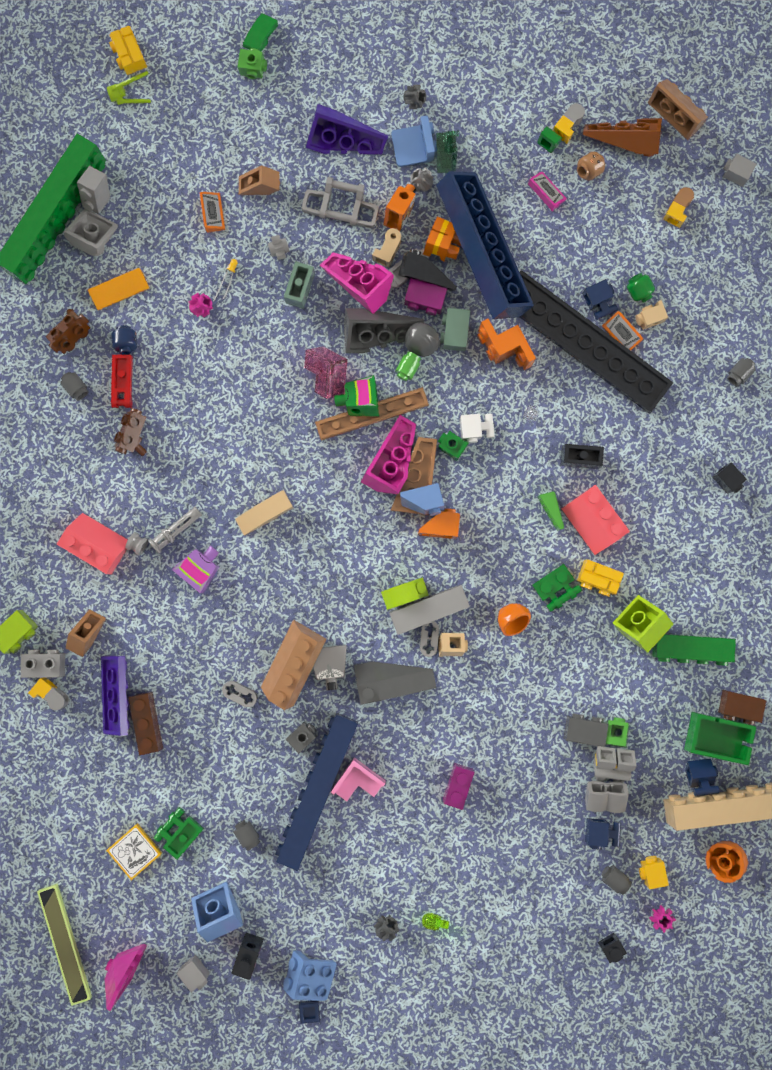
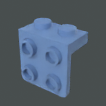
(414, 144)
(308, 978)

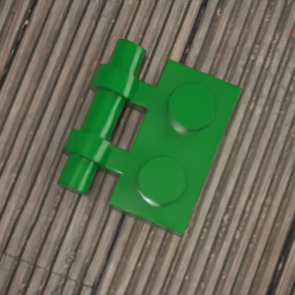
(554, 582)
(183, 837)

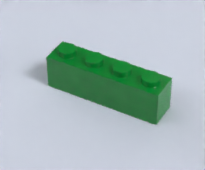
(695, 648)

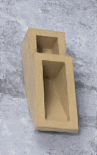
(264, 512)

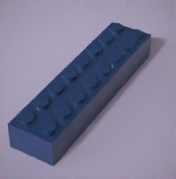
(484, 245)

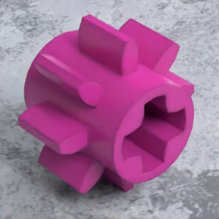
(200, 305)
(658, 915)

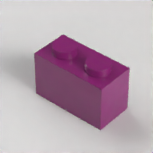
(425, 297)
(458, 786)

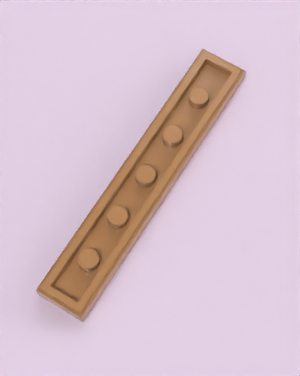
(388, 409)

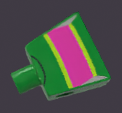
(360, 397)

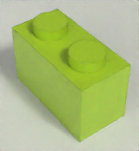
(15, 631)

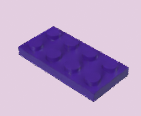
(114, 695)

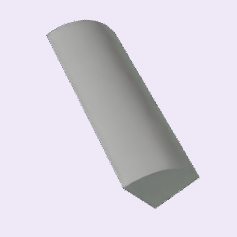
(429, 609)

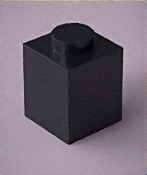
(730, 478)

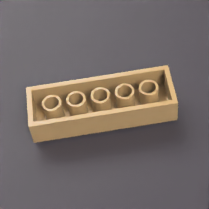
(719, 809)

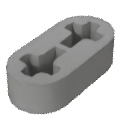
(434, 639)
(237, 697)

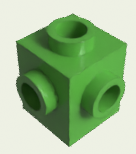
(252, 63)

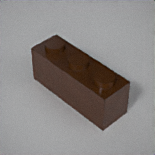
(145, 723)

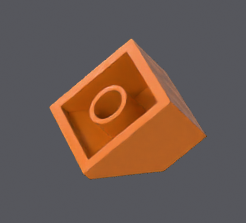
(442, 525)

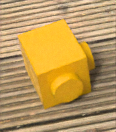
(653, 872)

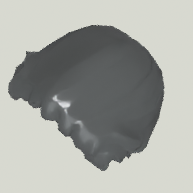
(422, 339)

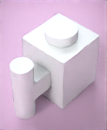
(472, 427)

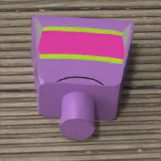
(198, 568)

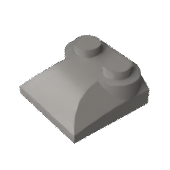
(90, 232)

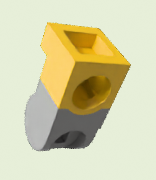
(571, 118)
(51, 693)

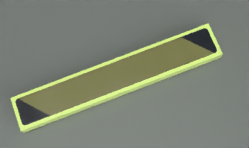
(64, 944)

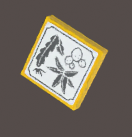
(134, 851)

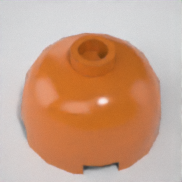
(727, 861)

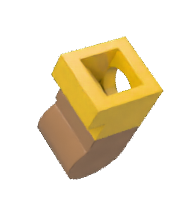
(680, 202)

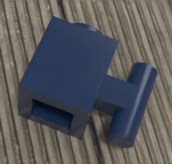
(598, 296)
(703, 775)
(598, 833)

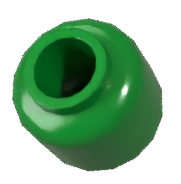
(641, 287)

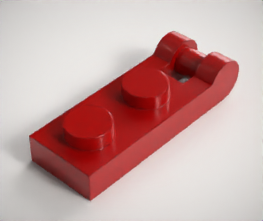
(121, 380)

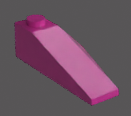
(363, 281)
(391, 463)
(120, 973)

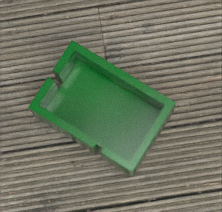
(719, 738)

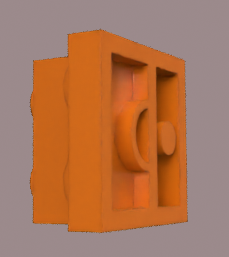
(506, 344)

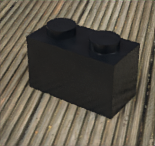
(582, 456)

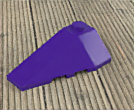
(339, 132)

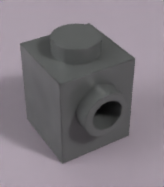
(302, 737)

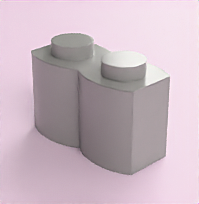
(606, 796)

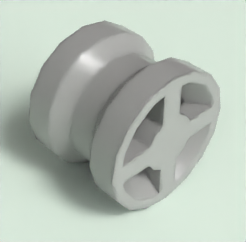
(136, 543)

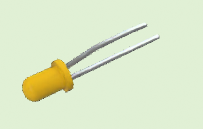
(231, 267)

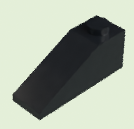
(422, 269)

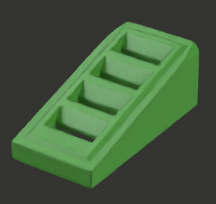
(552, 509)

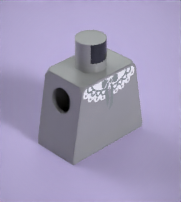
(331, 665)

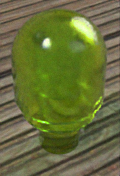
(434, 922)

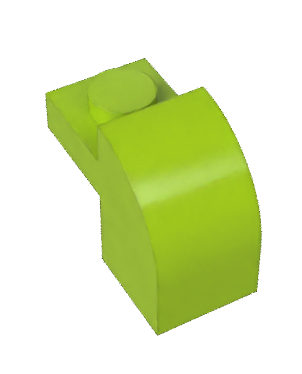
(404, 593)

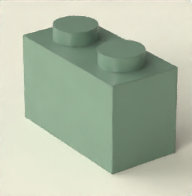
(299, 285)
(456, 329)

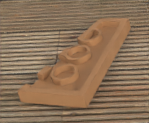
(419, 471)

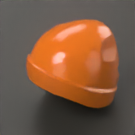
(513, 619)

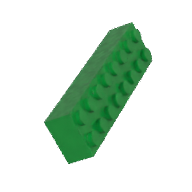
(49, 211)

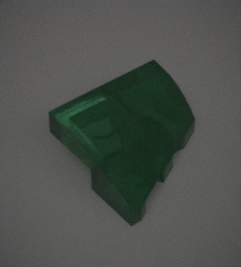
(446, 151)

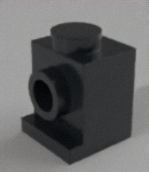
(613, 951)

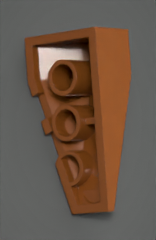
(638, 137)

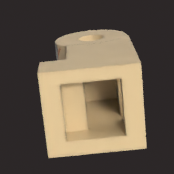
(389, 249)

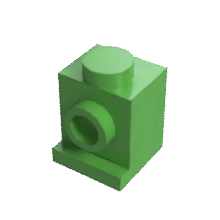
(612, 739)

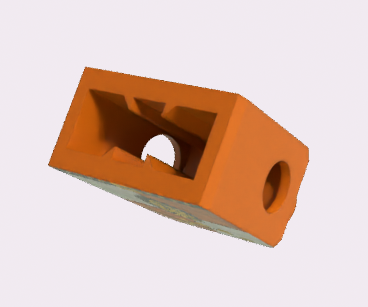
(400, 207)

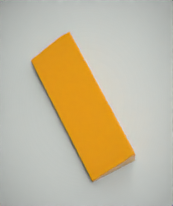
(118, 288)

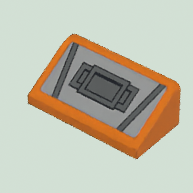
(212, 211)
(622, 331)

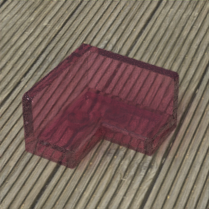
(329, 371)

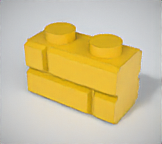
(127, 48)
(599, 577)

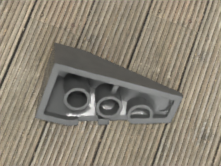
(369, 330)
(385, 681)

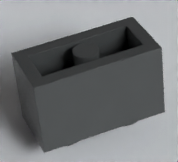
(585, 730)

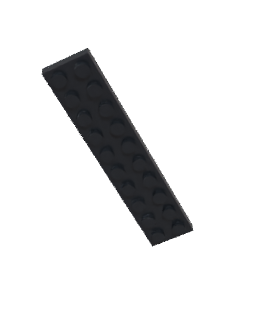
(594, 347)

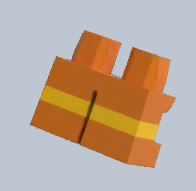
(440, 240)

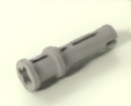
(165, 533)

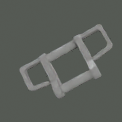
(324, 212)

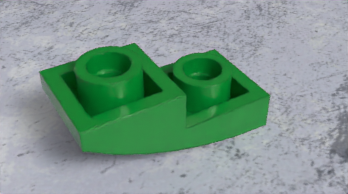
(259, 32)

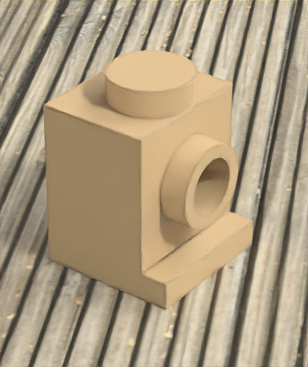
(652, 315)
(457, 639)

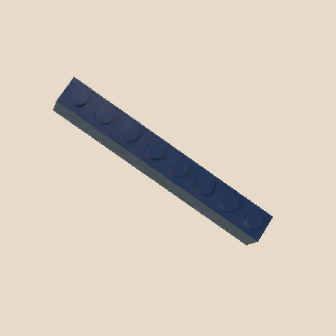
(317, 791)

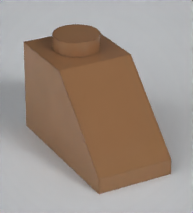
(259, 181)
(85, 633)

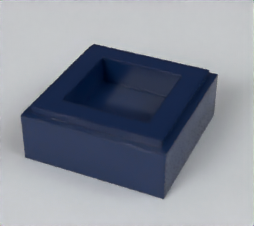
(309, 1011)

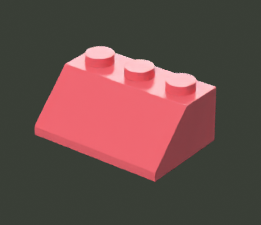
(595, 520)
(94, 543)

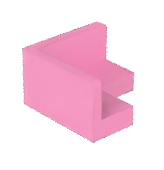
(357, 775)

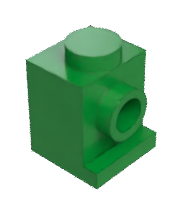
(456, 451)

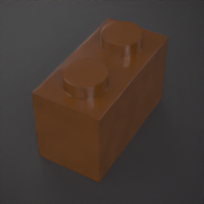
(742, 706)

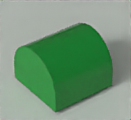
(549, 139)

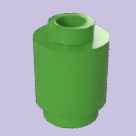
(408, 366)

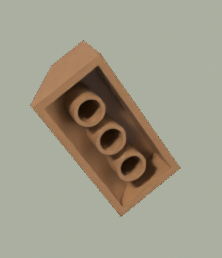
(292, 665)

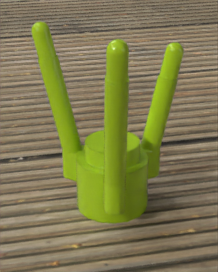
(117, 92)

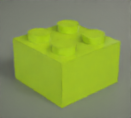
(643, 623)

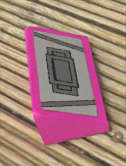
(546, 190)

